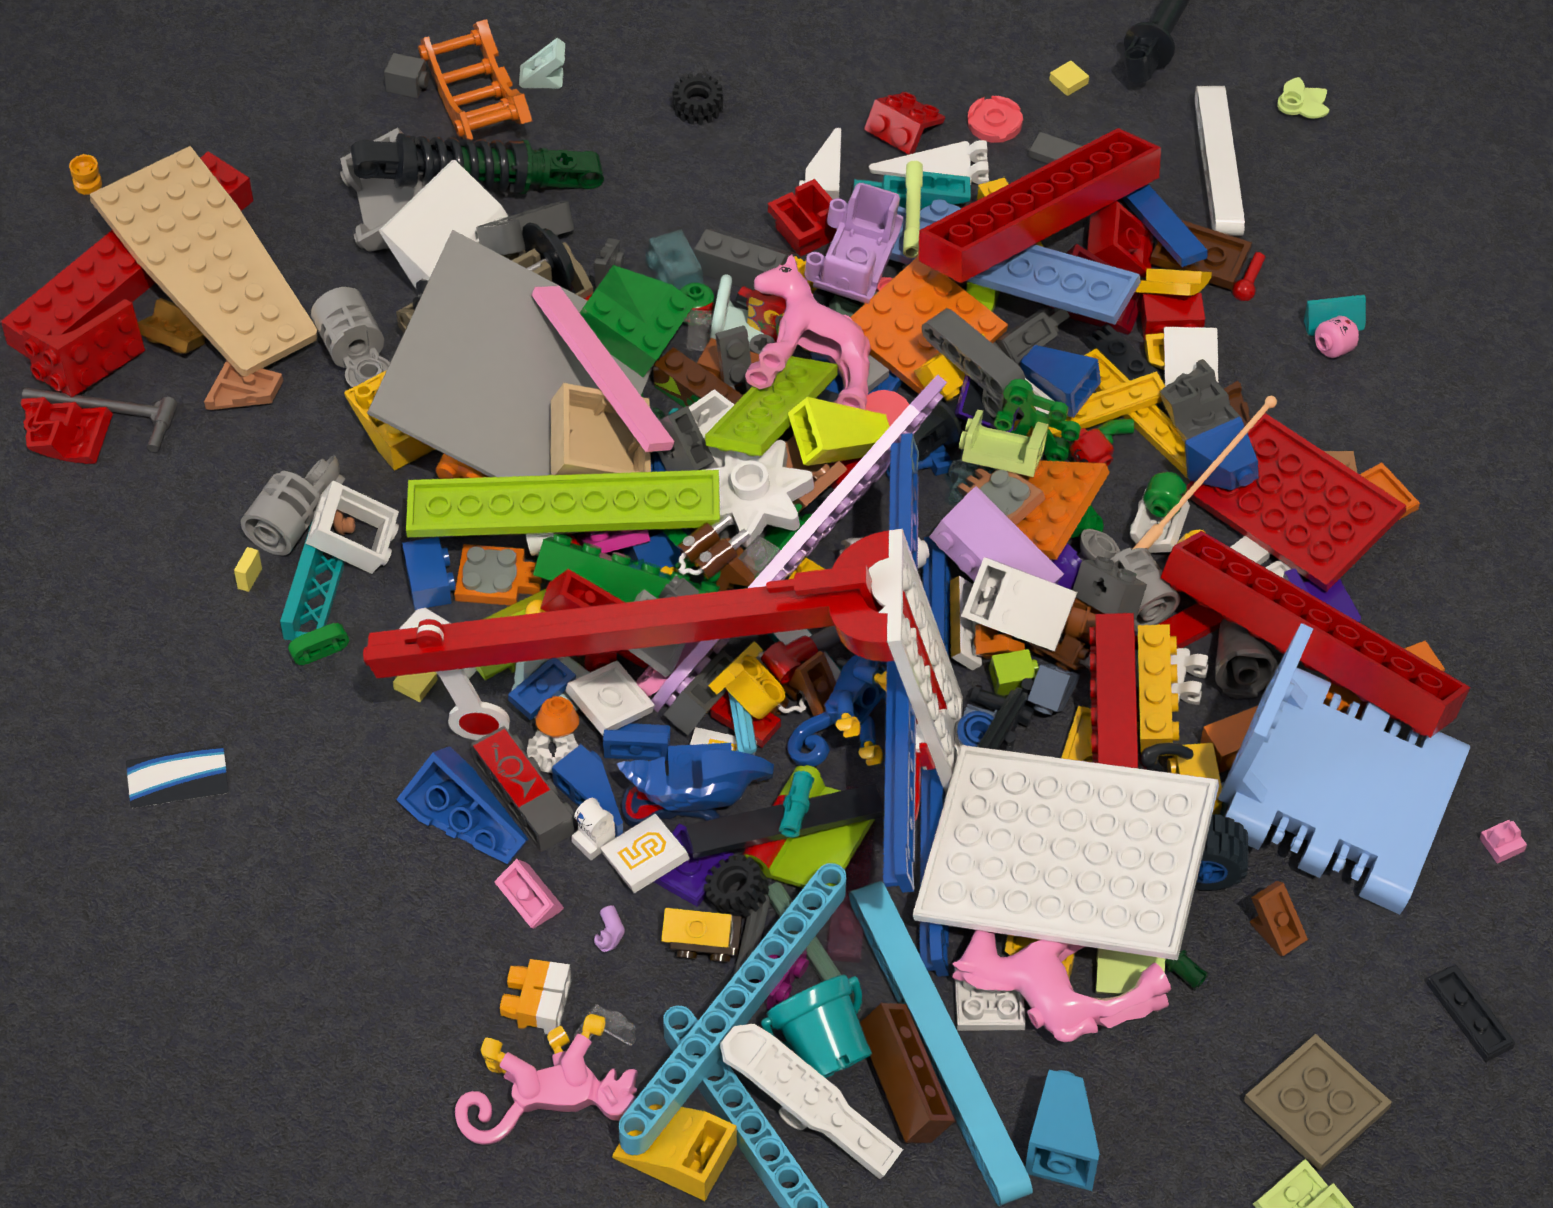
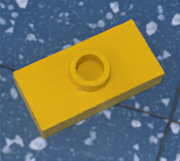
(696, 927)

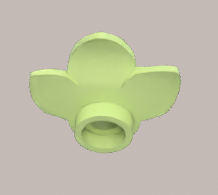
(1302, 100)

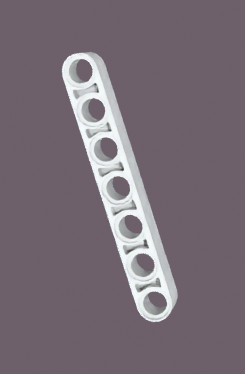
(1219, 160)

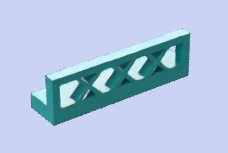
(302, 592)

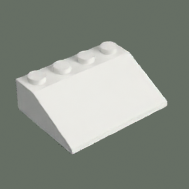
(424, 224)

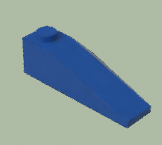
(457, 801)

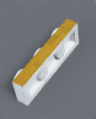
(962, 629)

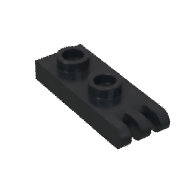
(1118, 352)

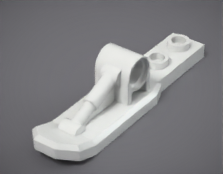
(806, 1096)

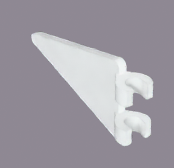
(948, 159)
(1193, 664)

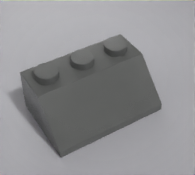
(737, 256)

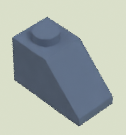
(1052, 688)

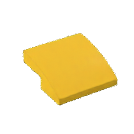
(1174, 281)

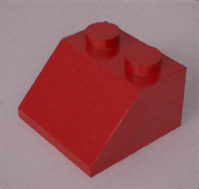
(1120, 239)

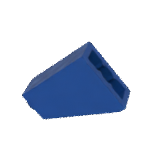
(1062, 375)

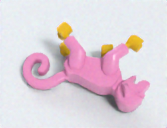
(561, 1088)

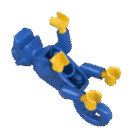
(853, 698)

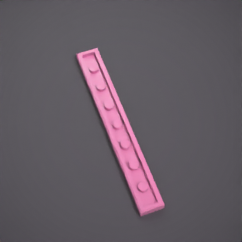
(603, 369)

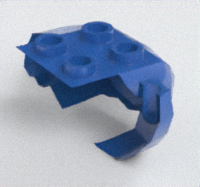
(698, 776)

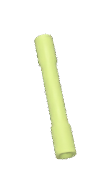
(913, 183)

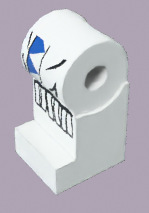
(595, 828)

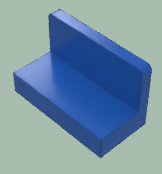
(637, 742)

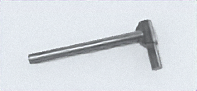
(160, 414)

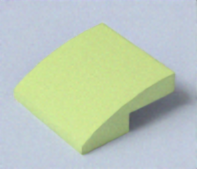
(1120, 971)
(1302, 1189)

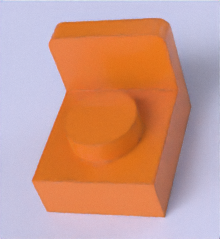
(990, 643)

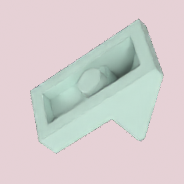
(544, 67)

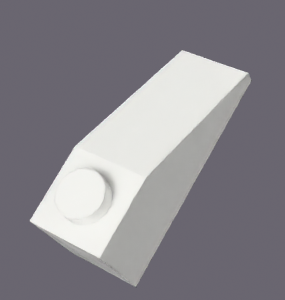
(826, 165)

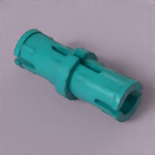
(796, 804)

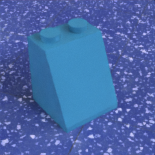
(1063, 1134)

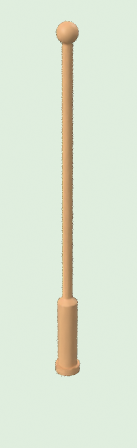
(1157, 529)

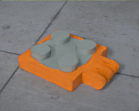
(495, 575)

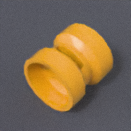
(85, 174)

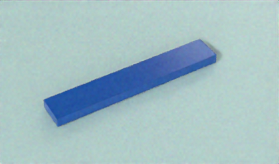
(1165, 226)

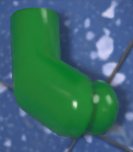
(1116, 427)

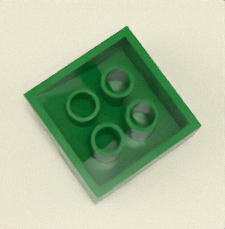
(635, 316)

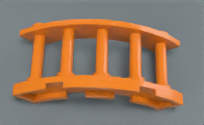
(512, 102)

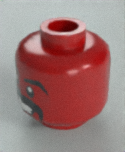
(1092, 447)

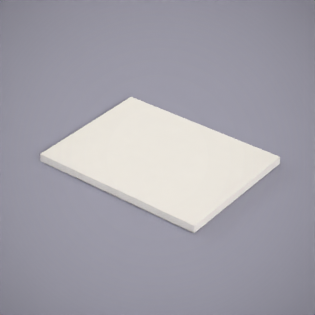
(1067, 851)

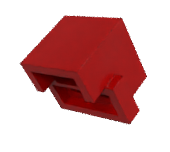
(804, 217)

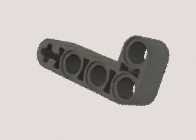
(506, 236)
(974, 356)

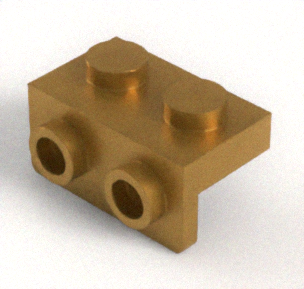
(171, 327)

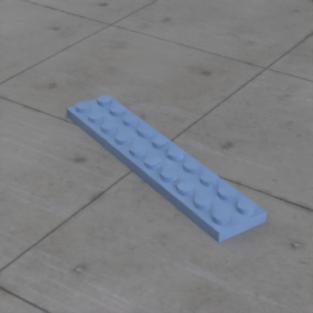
(1050, 278)

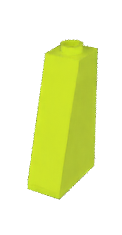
(834, 431)

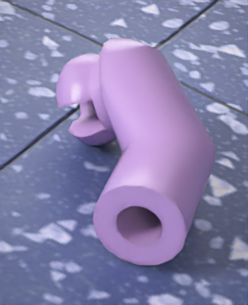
(612, 933)

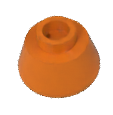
(557, 717)

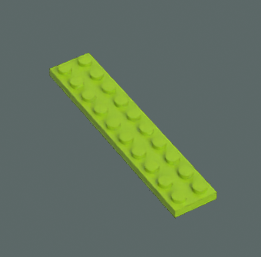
(562, 503)

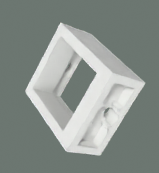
(363, 508)

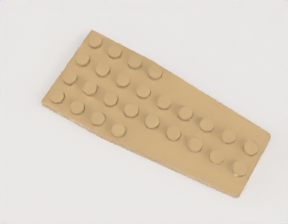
(207, 259)

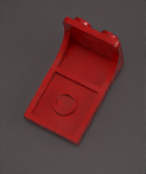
(87, 354)

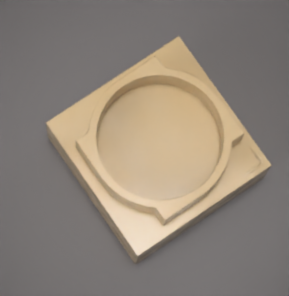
(591, 435)

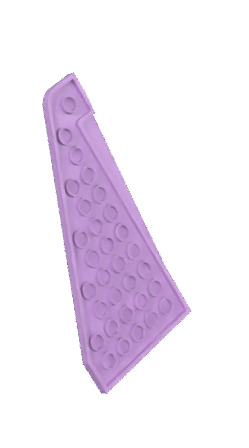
(818, 526)

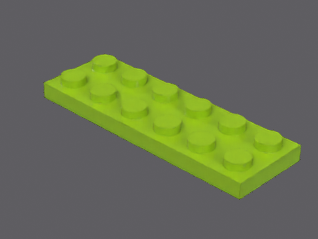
(763, 413)

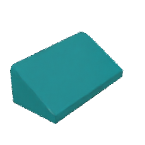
(1324, 309)

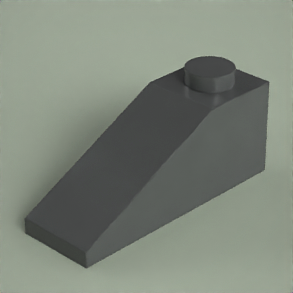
(698, 697)

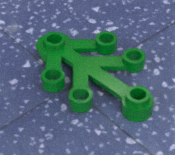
(1020, 394)

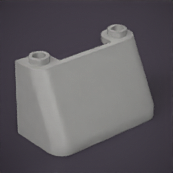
(377, 200)

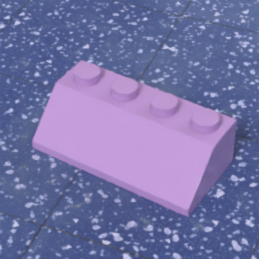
(982, 530)

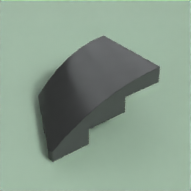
(1197, 402)

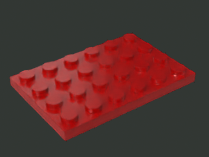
(1303, 505)

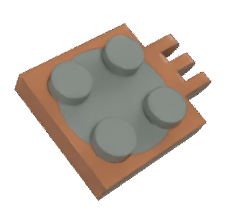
(1007, 491)

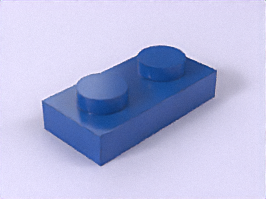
(544, 683)

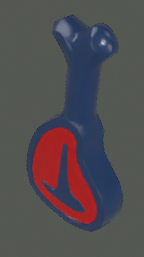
(638, 807)

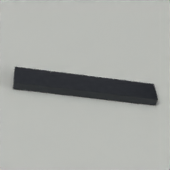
(763, 824)

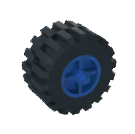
(1224, 855)

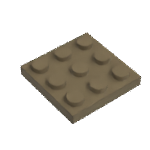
(1317, 1102)

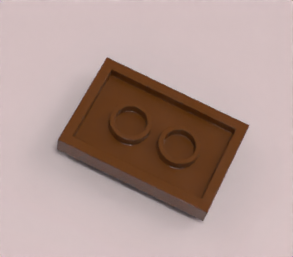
(1224, 256)

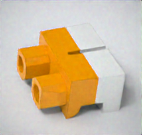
(542, 995)

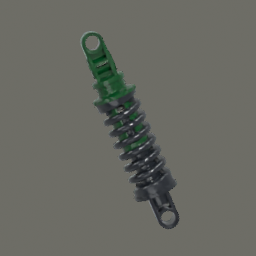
(485, 162)

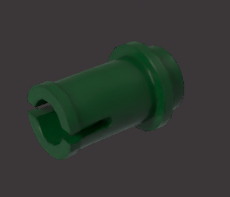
(1187, 970)

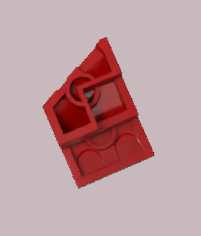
(65, 429)

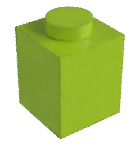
(1011, 669)

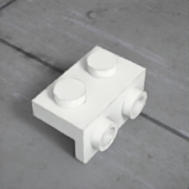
(1171, 532)

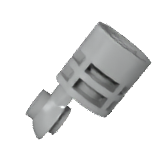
(350, 334)
(288, 506)
(1159, 597)

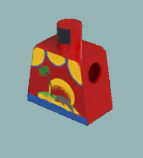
(763, 310)

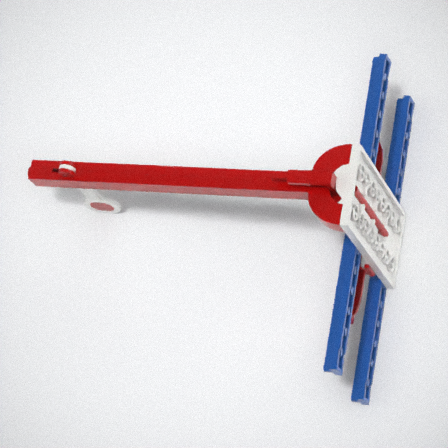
(868, 597)

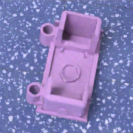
(860, 246)

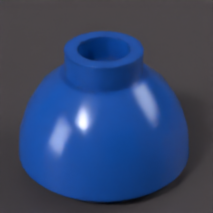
(973, 727)

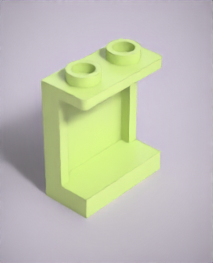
(1001, 448)

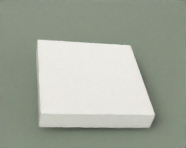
(988, 1008)

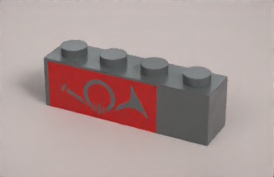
(523, 788)

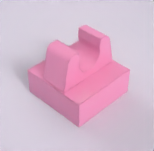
(1503, 841)

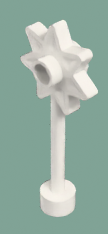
(751, 491)

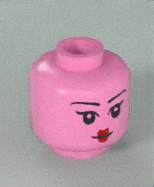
(1336, 336)

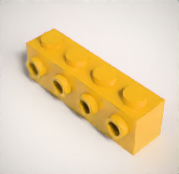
(1155, 682)

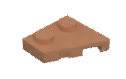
(237, 390)

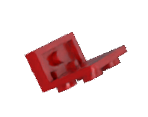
(901, 120)

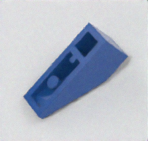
(583, 776)

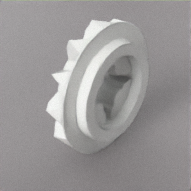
(539, 749)

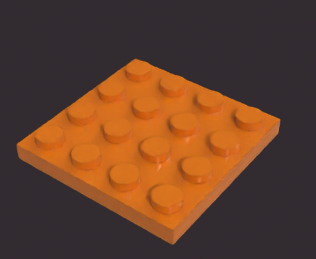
(901, 307)
(1068, 494)

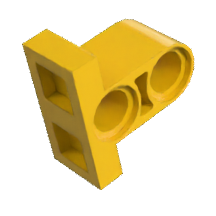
(750, 683)

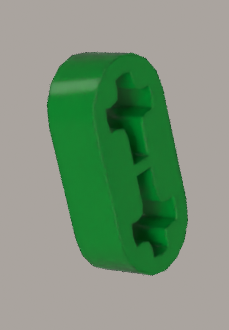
(318, 644)

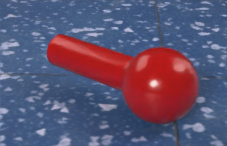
(1244, 289)

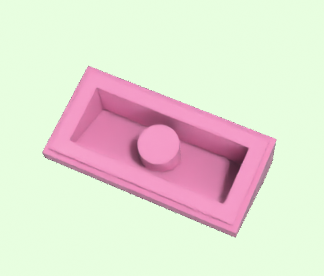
(528, 893)

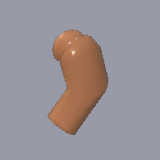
(343, 525)

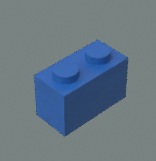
(427, 572)

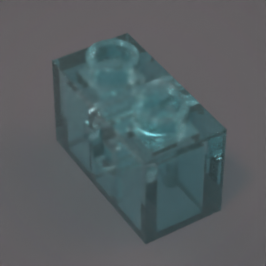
(674, 260)

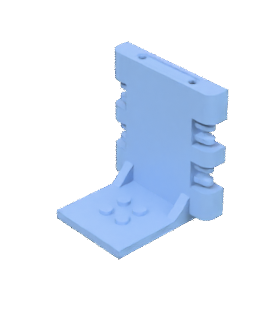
(1341, 782)

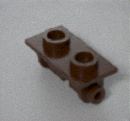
(1067, 653)

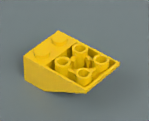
(390, 442)
(686, 1152)

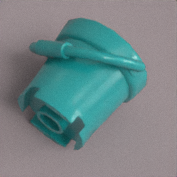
(823, 1025)

